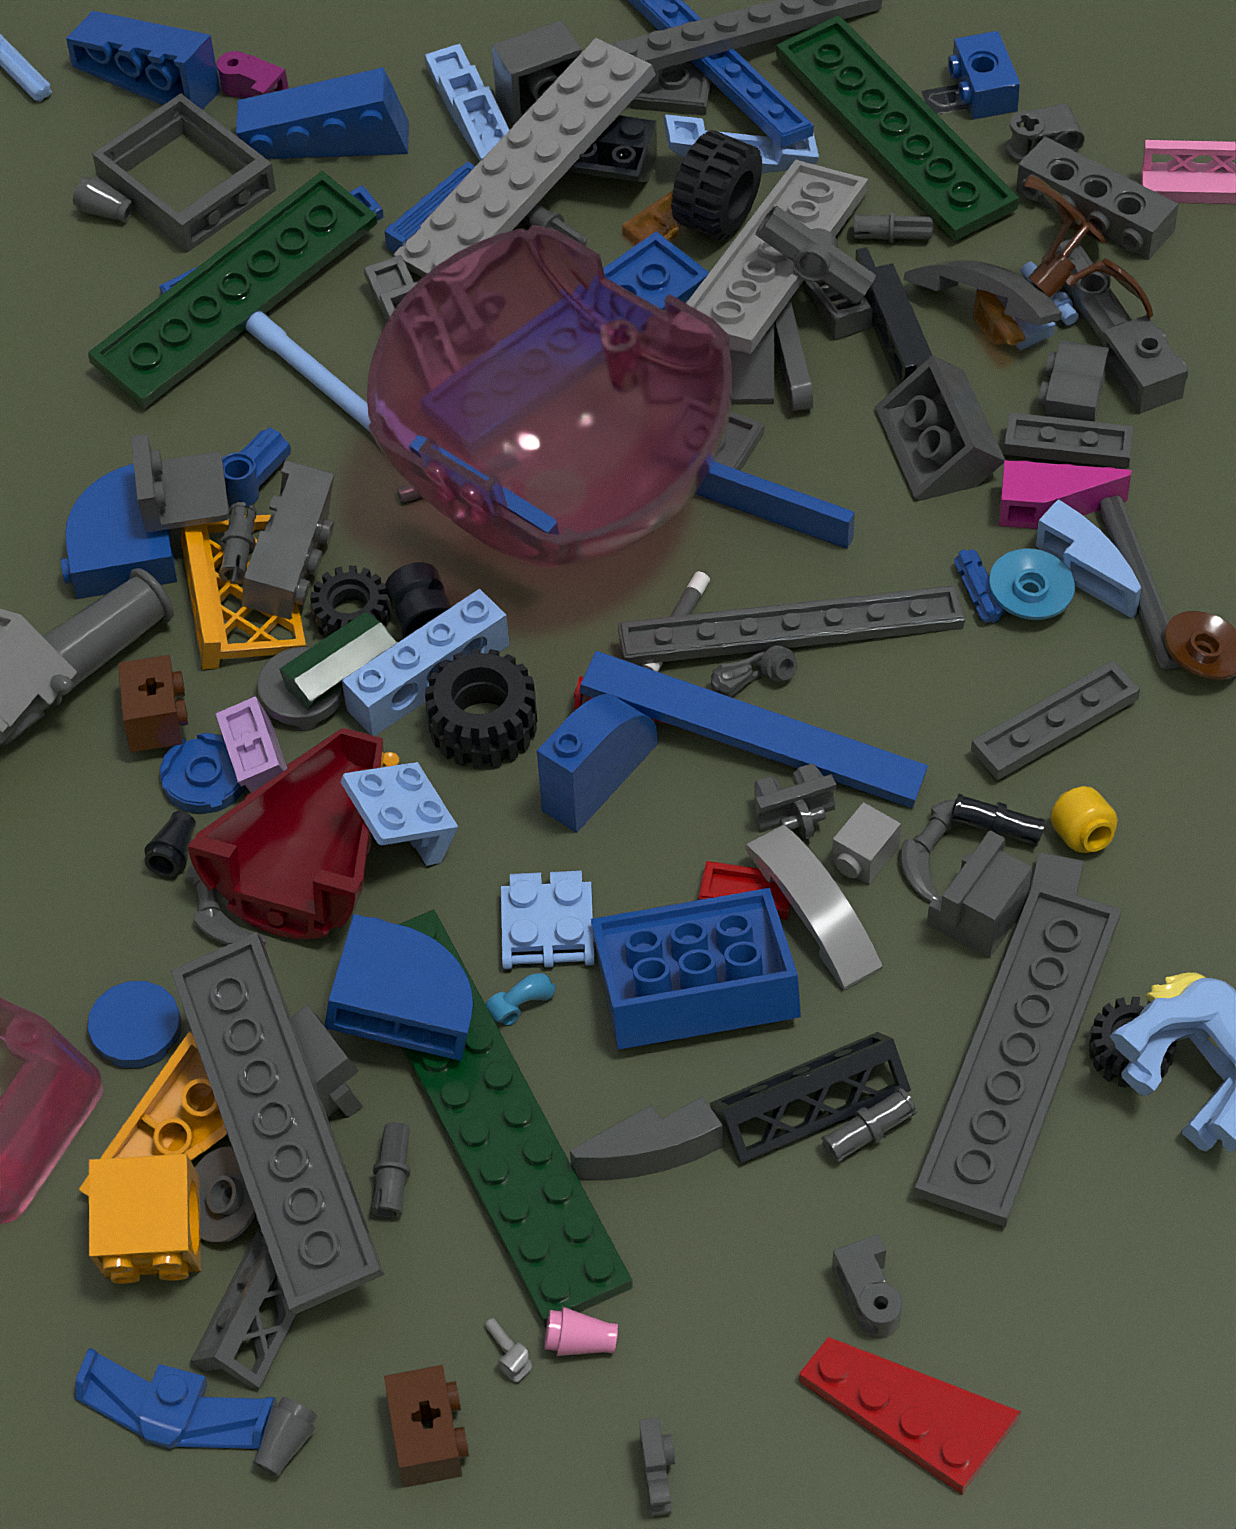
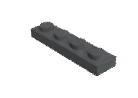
(1055, 720)

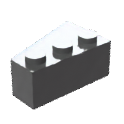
(290, 542)

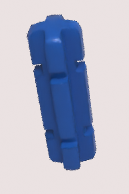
(977, 584)

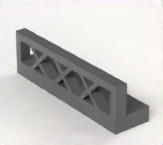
(240, 1311)

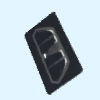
(943, 99)

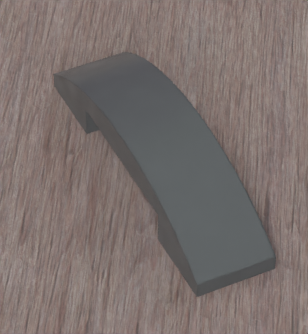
(1024, 298)

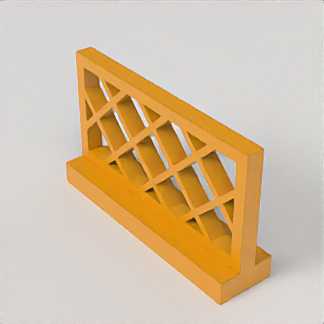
(207, 600)

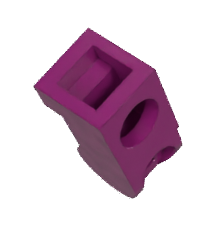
(249, 76)

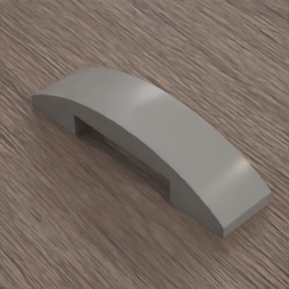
(818, 903)

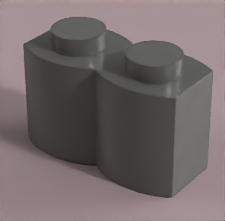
(1075, 381)

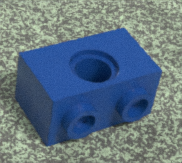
(984, 75)

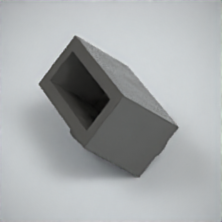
(1144, 364)

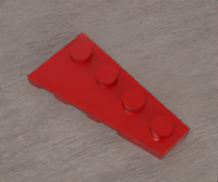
(917, 1414)

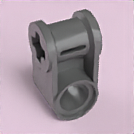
(1051, 122)

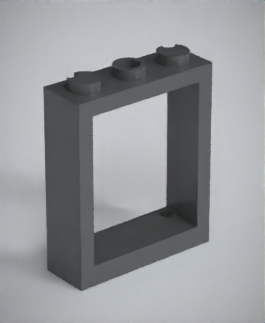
(213, 210)

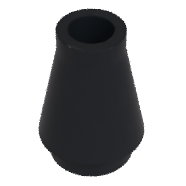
(168, 849)

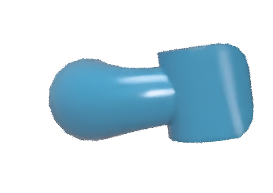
(505, 1005)

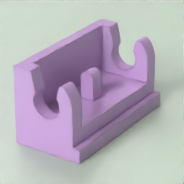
(251, 743)

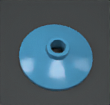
(1035, 572)

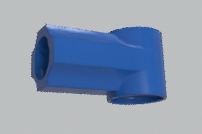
(253, 465)

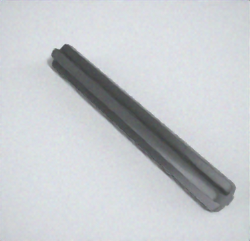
(1150, 603)

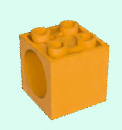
(144, 1217)

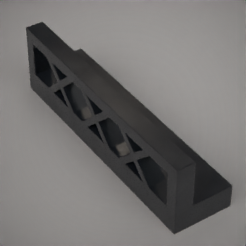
(894, 319)
(805, 1079)

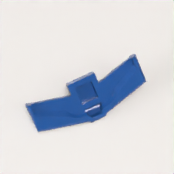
(171, 1407)

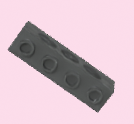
(1109, 201)

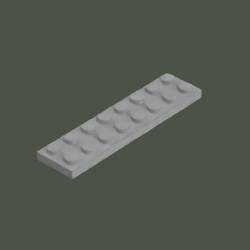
(531, 155)
(756, 280)

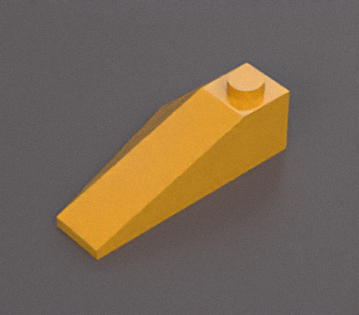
(173, 1115)

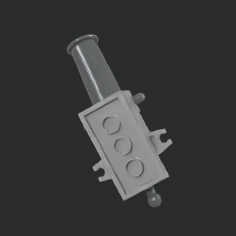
(46, 667)

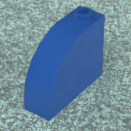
(110, 539)
(592, 758)
(400, 990)

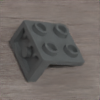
(178, 489)

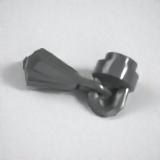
(775, 663)

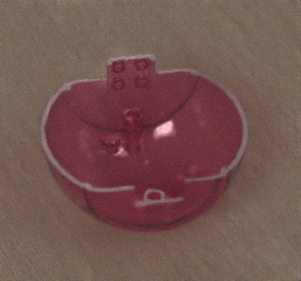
(552, 391)

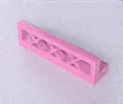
(1190, 181)

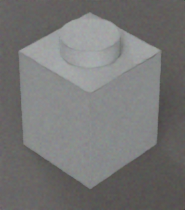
(865, 844)

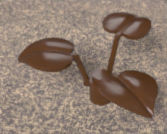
(1057, 268)

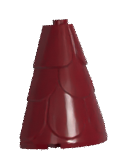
(296, 844)

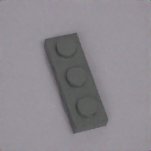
(1068, 440)

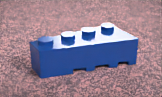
(146, 58)
(326, 119)

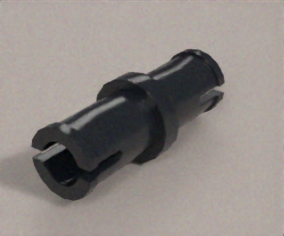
(997, 819)

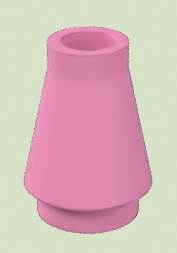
(578, 1333)

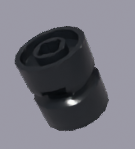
(416, 595)

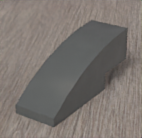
(649, 1144)

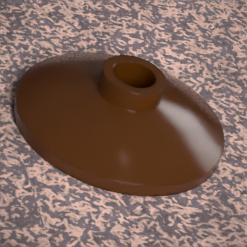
(1202, 644)

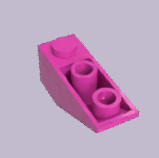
(1034, 487)

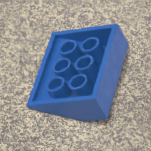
(696, 968)

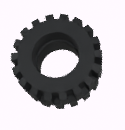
(716, 185)
(481, 680)

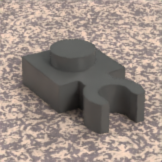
(657, 1454)

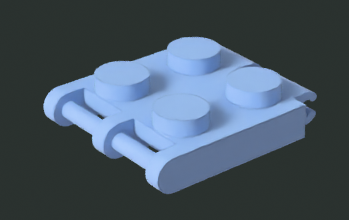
(547, 919)

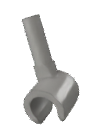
(515, 1361)

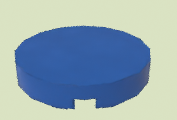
(200, 775)
(134, 1024)

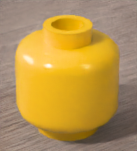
(1084, 819)

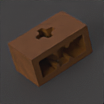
(151, 703)
(432, 1452)

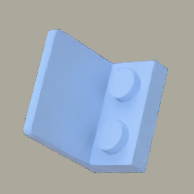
(402, 807)

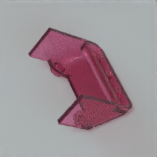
(40, 1105)

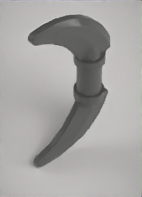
(916, 851)
(211, 918)

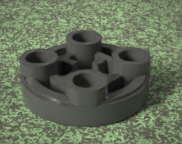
(283, 704)

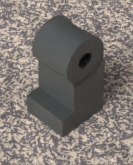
(860, 1276)

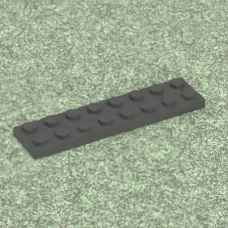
(1018, 1055)
(277, 1124)

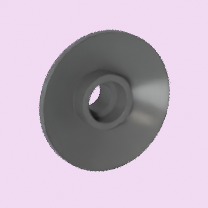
(223, 1197)

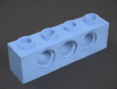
(398, 677)

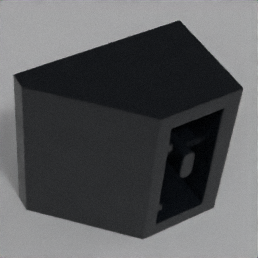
(622, 151)

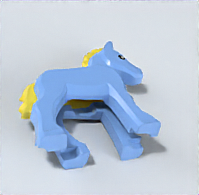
(1181, 1010)

